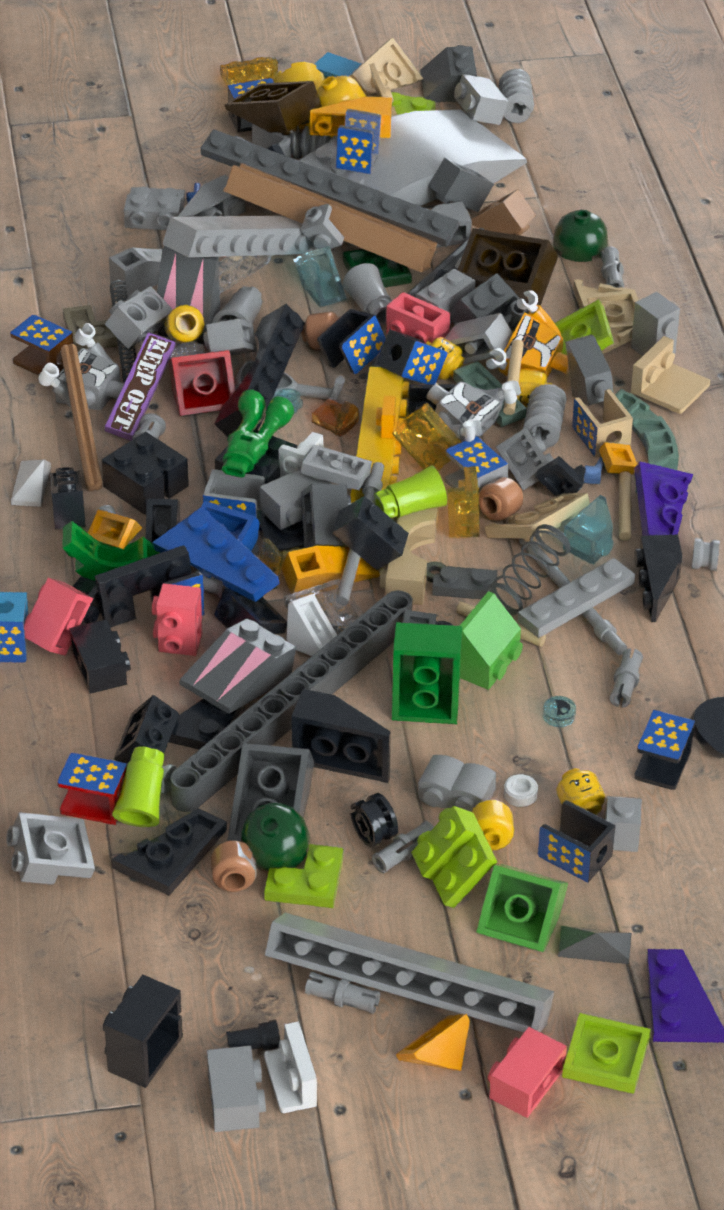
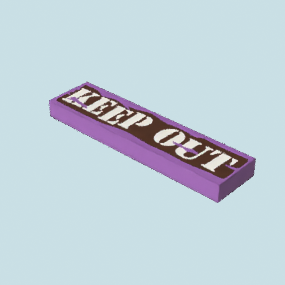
(140, 386)

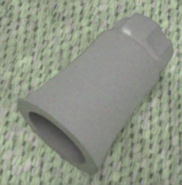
(367, 290)
(243, 305)

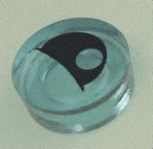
(559, 711)

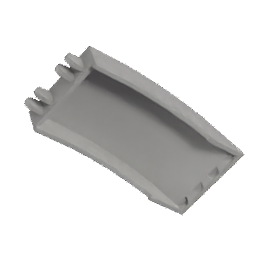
(418, 148)

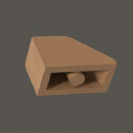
(506, 215)

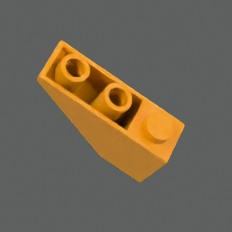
(327, 119)
(321, 565)

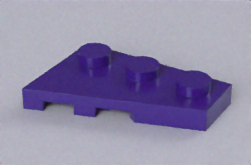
(660, 498)
(678, 1000)

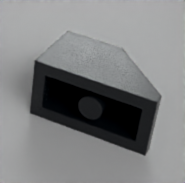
(161, 517)

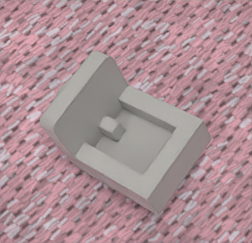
(320, 229)

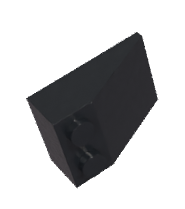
(341, 737)

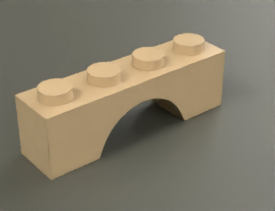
(409, 571)

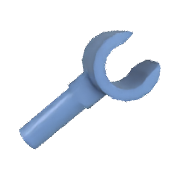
(593, 473)

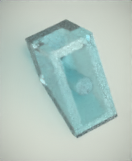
(320, 276)
(591, 532)

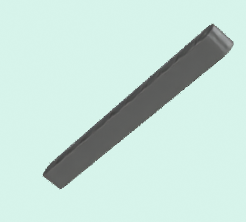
(272, 715)

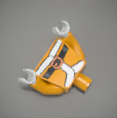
(540, 338)

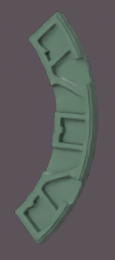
(652, 431)

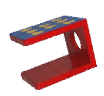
(92, 787)

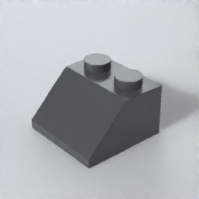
(445, 72)

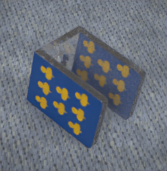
(358, 141)

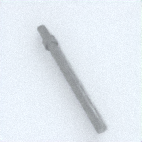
(370, 487)
(602, 628)

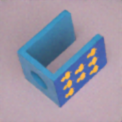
(12, 634)

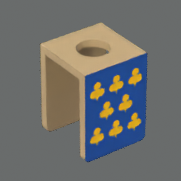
(595, 434)

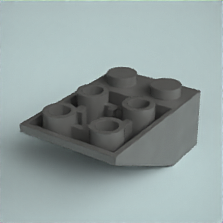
(488, 299)

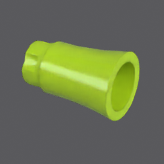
(413, 494)
(141, 789)

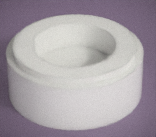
(520, 790)

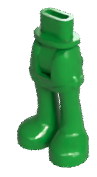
(246, 446)

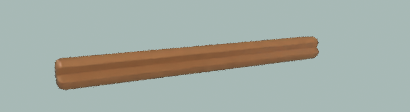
(81, 418)

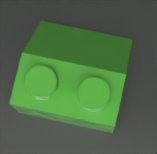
(488, 642)
(521, 907)

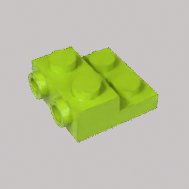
(454, 854)

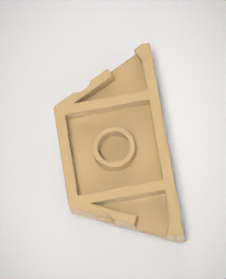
(618, 305)

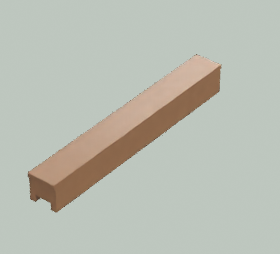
(354, 225)

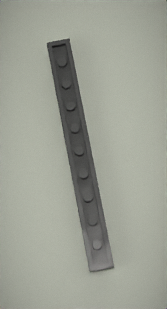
(378, 204)

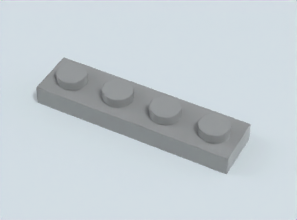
(576, 597)

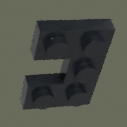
(120, 585)

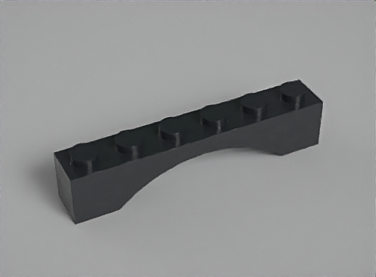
(277, 339)

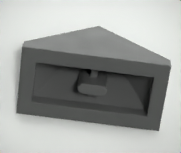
(595, 944)

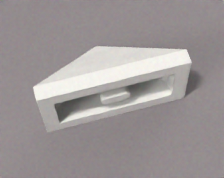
(31, 483)
(308, 625)

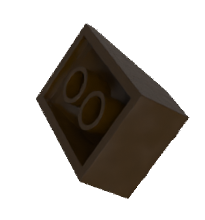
(277, 105)
(517, 259)

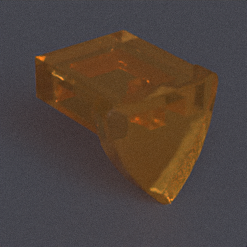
(336, 417)

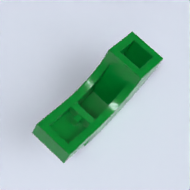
(96, 557)

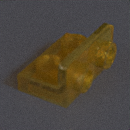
(249, 70)
(426, 437)
(464, 506)

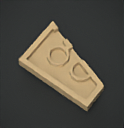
(394, 64)
(548, 512)

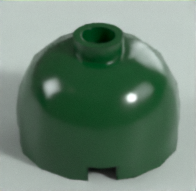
(580, 236)
(276, 836)

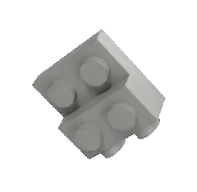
(152, 207)
(49, 848)

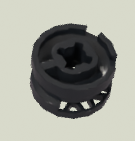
(373, 821)

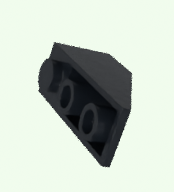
(67, 497)
(660, 570)

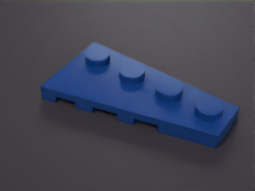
(219, 555)

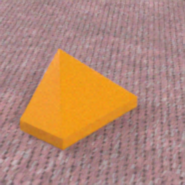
(113, 529)
(440, 1045)

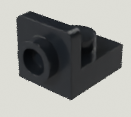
(561, 477)

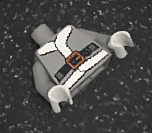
(98, 372)
(470, 409)

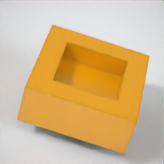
(386, 416)
(618, 458)

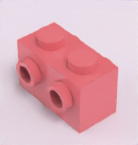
(417, 318)
(178, 619)

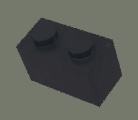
(370, 533)
(99, 656)

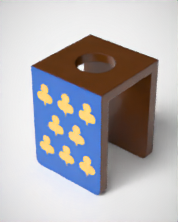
(44, 344)

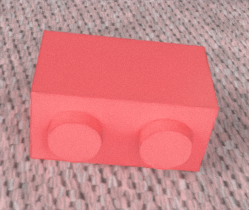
(54, 614)
(526, 1071)

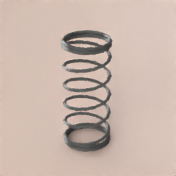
(560, 535)

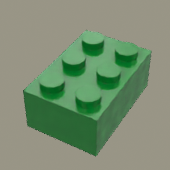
(426, 673)

